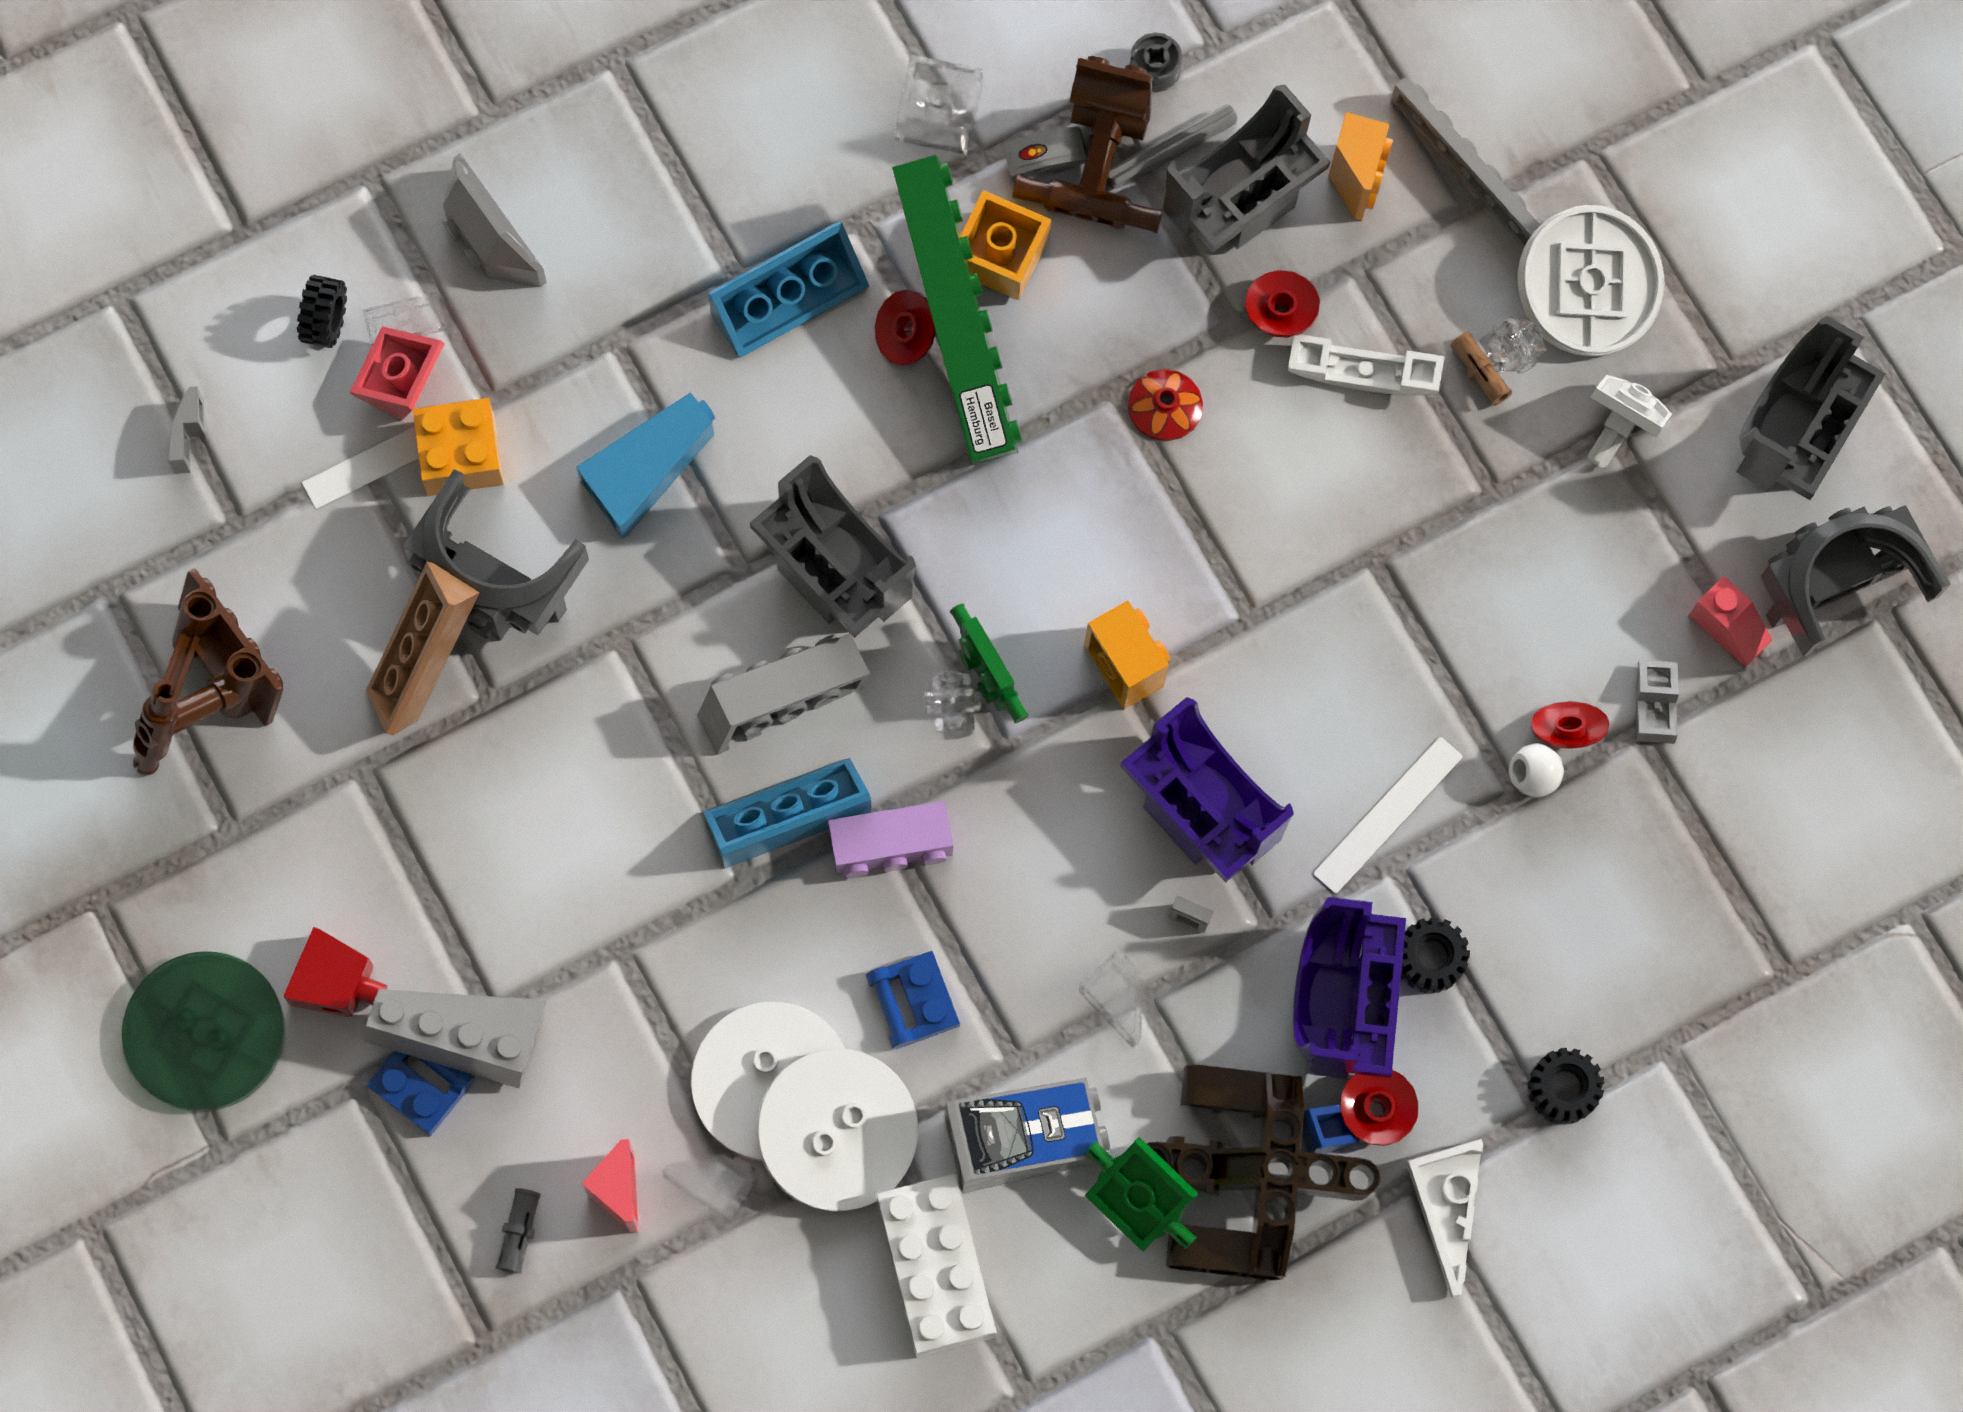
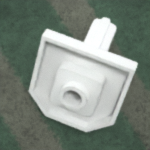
(1630, 407)

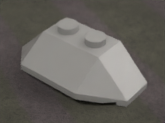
(486, 231)

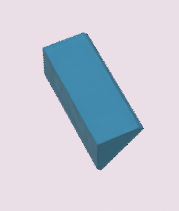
(787, 290)
(787, 812)

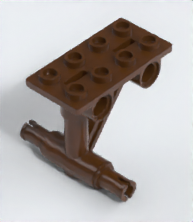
(1112, 105)
(238, 673)

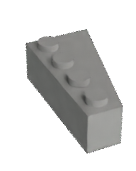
(781, 689)

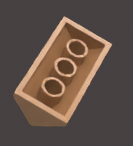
(419, 647)

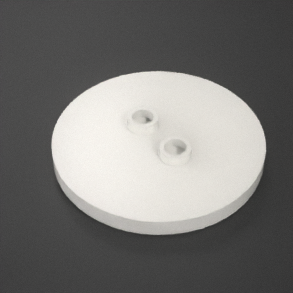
(1591, 280)
(742, 1061)
(837, 1129)

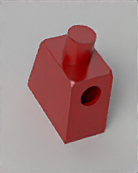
(331, 977)

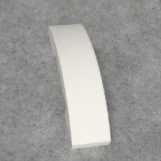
(1365, 369)

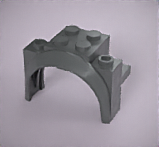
(1248, 177)
(1797, 421)
(833, 551)
(1838, 561)
(505, 594)

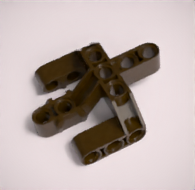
(1276, 1098)

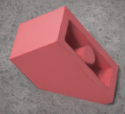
(1732, 621)

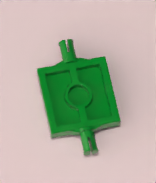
(981, 656)
(1141, 1194)

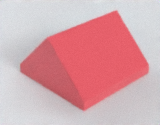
(396, 371)
(614, 1185)

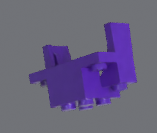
(1204, 794)
(1345, 1002)

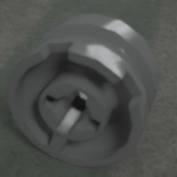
(1162, 48)

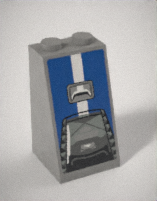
(1023, 1133)

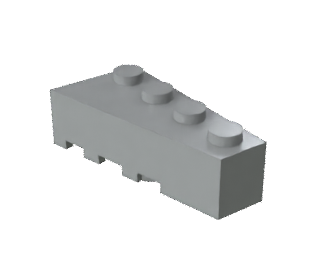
(458, 1031)

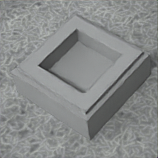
(1190, 914)

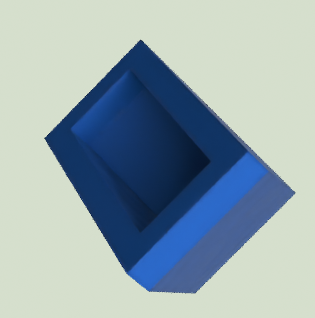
(1325, 1130)

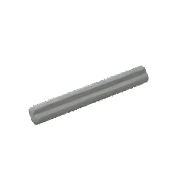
(1172, 146)

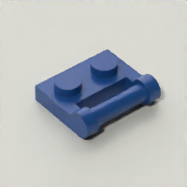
(925, 995)
(415, 1095)

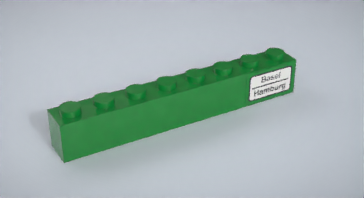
(956, 310)

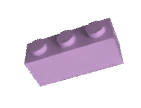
(891, 839)

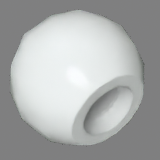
(1536, 770)

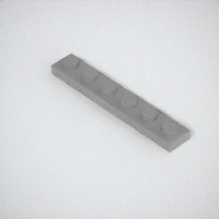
(1463, 159)

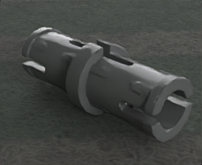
(518, 1230)

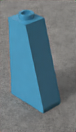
(646, 461)

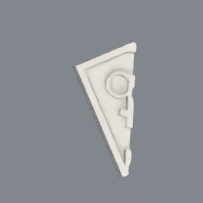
(1446, 1194)

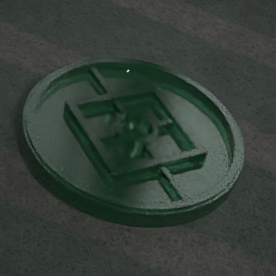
(203, 1031)

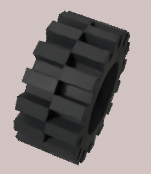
(321, 311)
(1454, 945)
(1587, 1075)

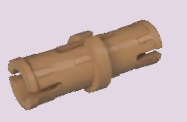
(1481, 369)

